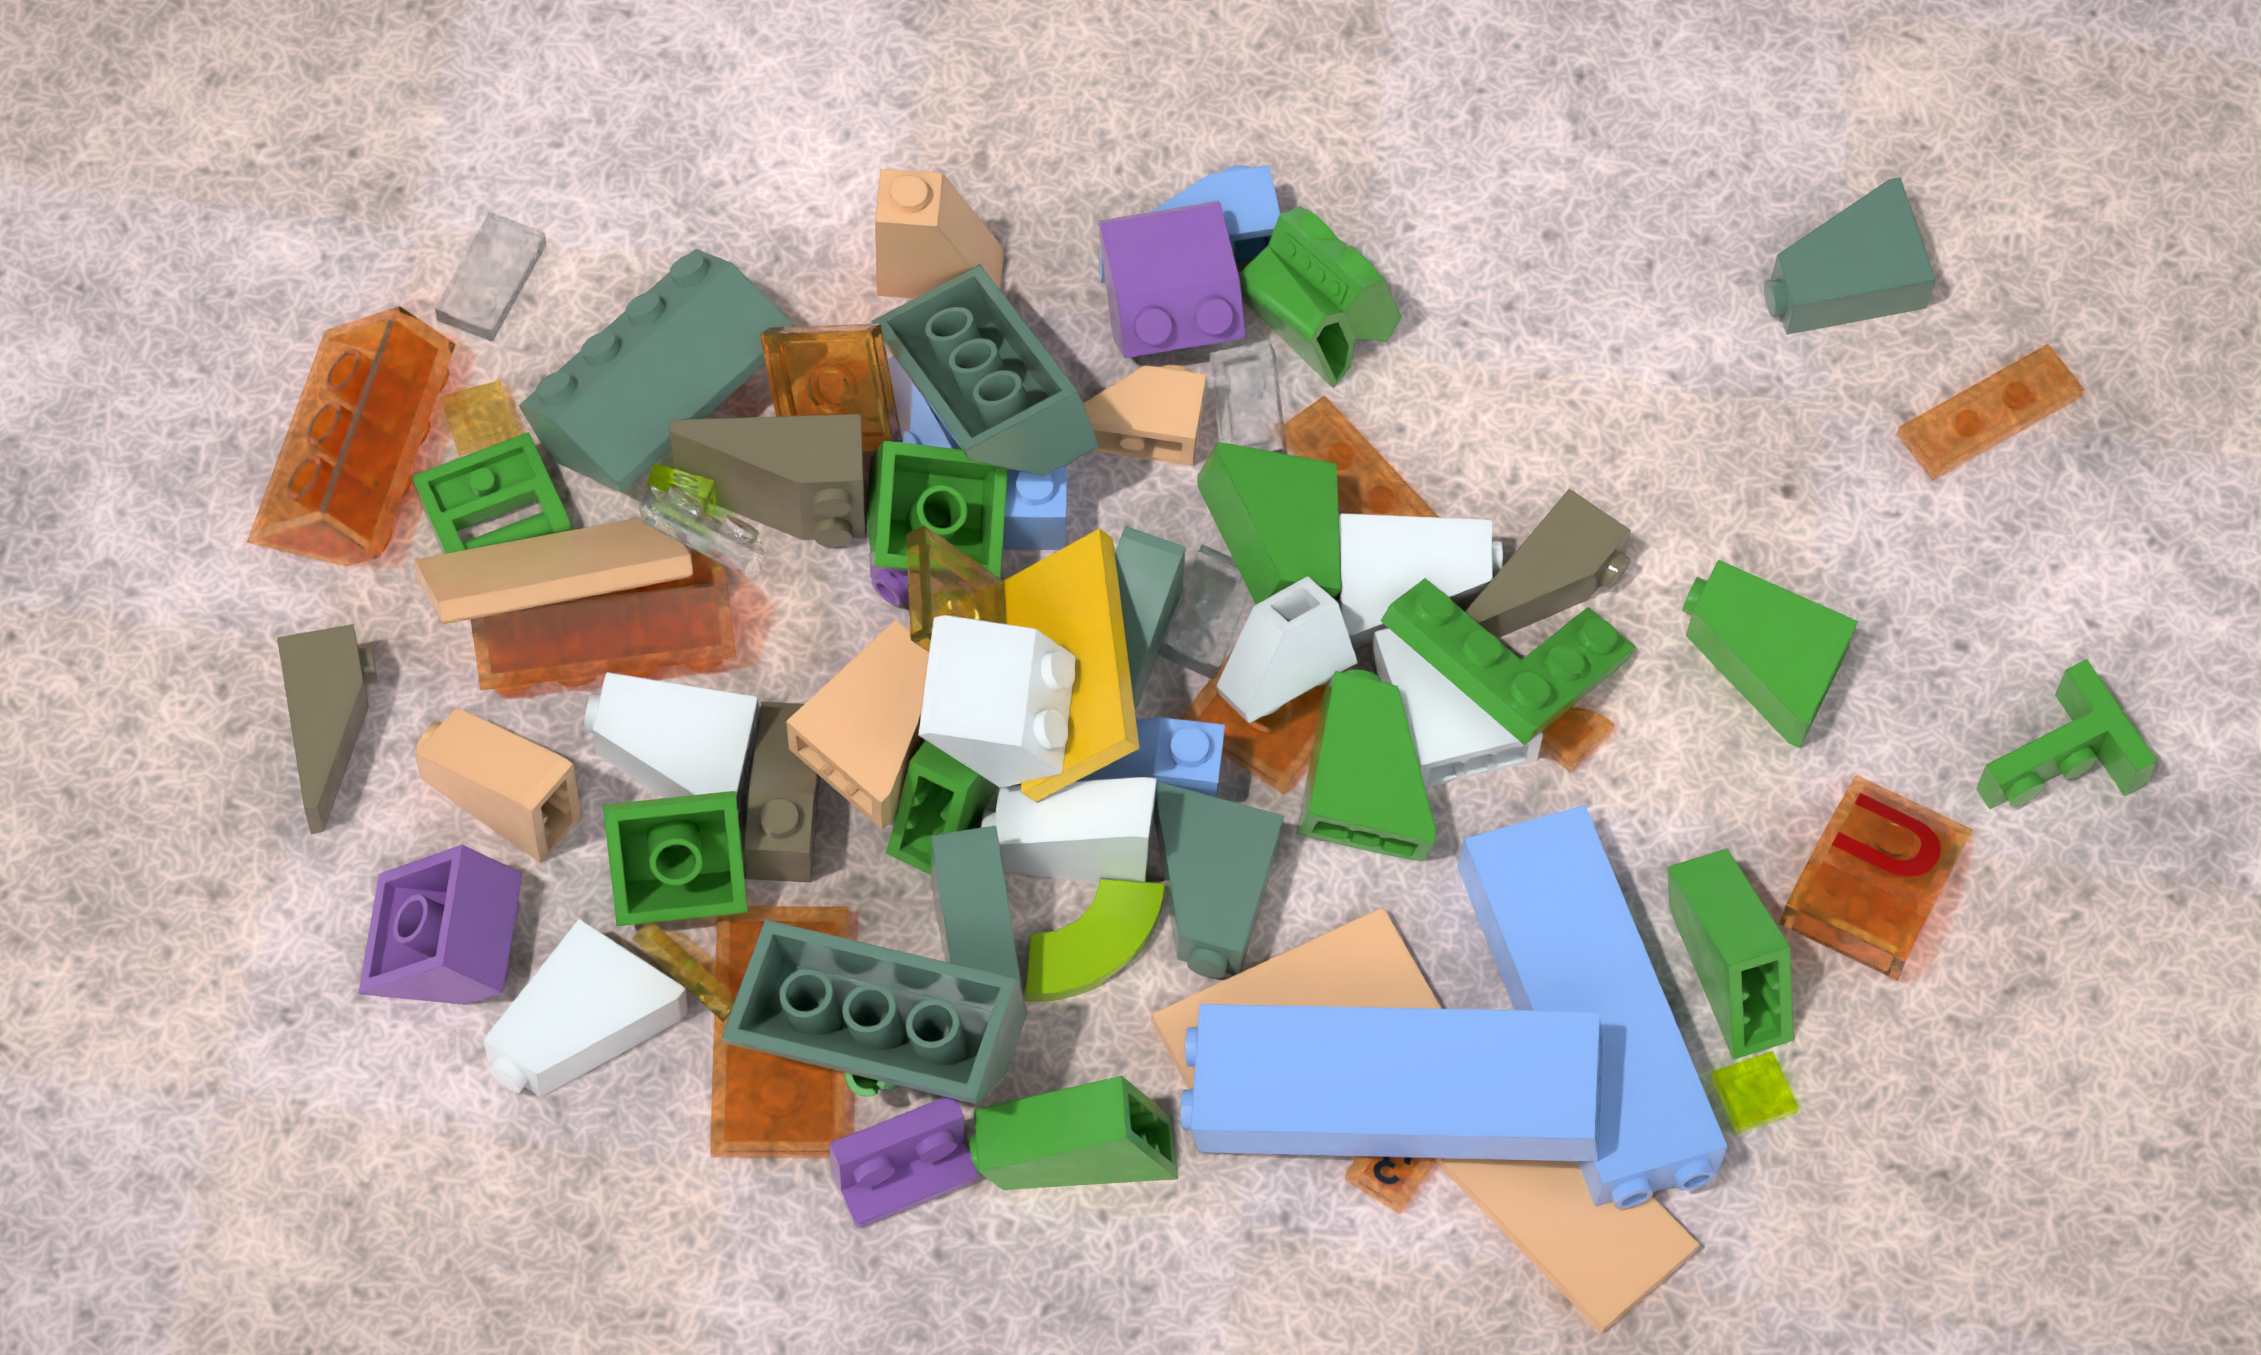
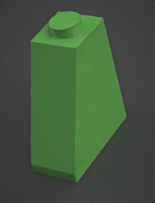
(1275, 516)
(1769, 644)
(1365, 772)
(935, 799)
(1734, 951)
(1075, 1138)

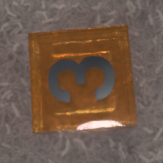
(1389, 1179)

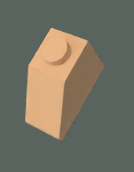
(1150, 414)

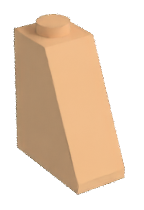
(927, 235)
(866, 724)
(501, 780)

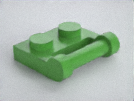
(488, 486)

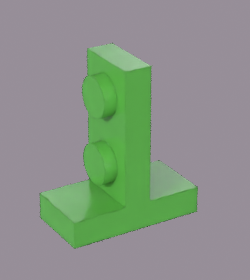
(2096, 732)

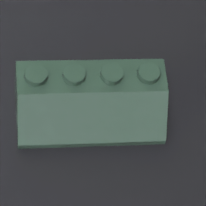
(660, 361)
(988, 376)
(877, 1012)

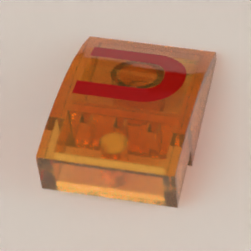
(1875, 877)

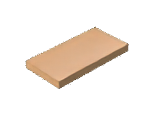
(550, 569)
(1346, 967)
(1591, 1254)

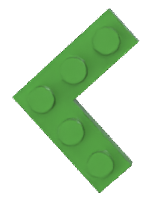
(1515, 692)

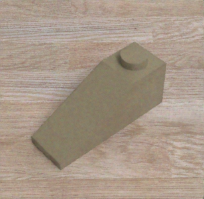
(1554, 567)
(326, 707)
(780, 803)

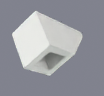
(1286, 650)

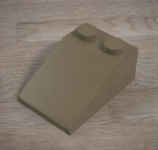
(781, 471)

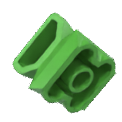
(1318, 293)

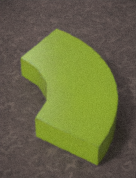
(1096, 944)

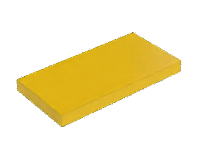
(1078, 606)

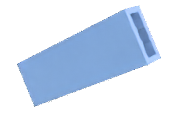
(1573, 946)
(1395, 1082)

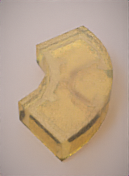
(685, 970)

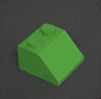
(939, 490)
(675, 858)

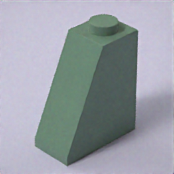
(1853, 266)
(1149, 587)
(1214, 874)
(973, 901)

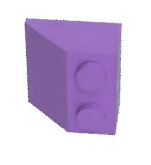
(1171, 280)
(442, 929)

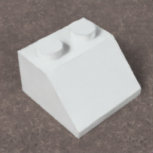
(997, 699)

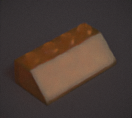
(354, 439)
(609, 632)

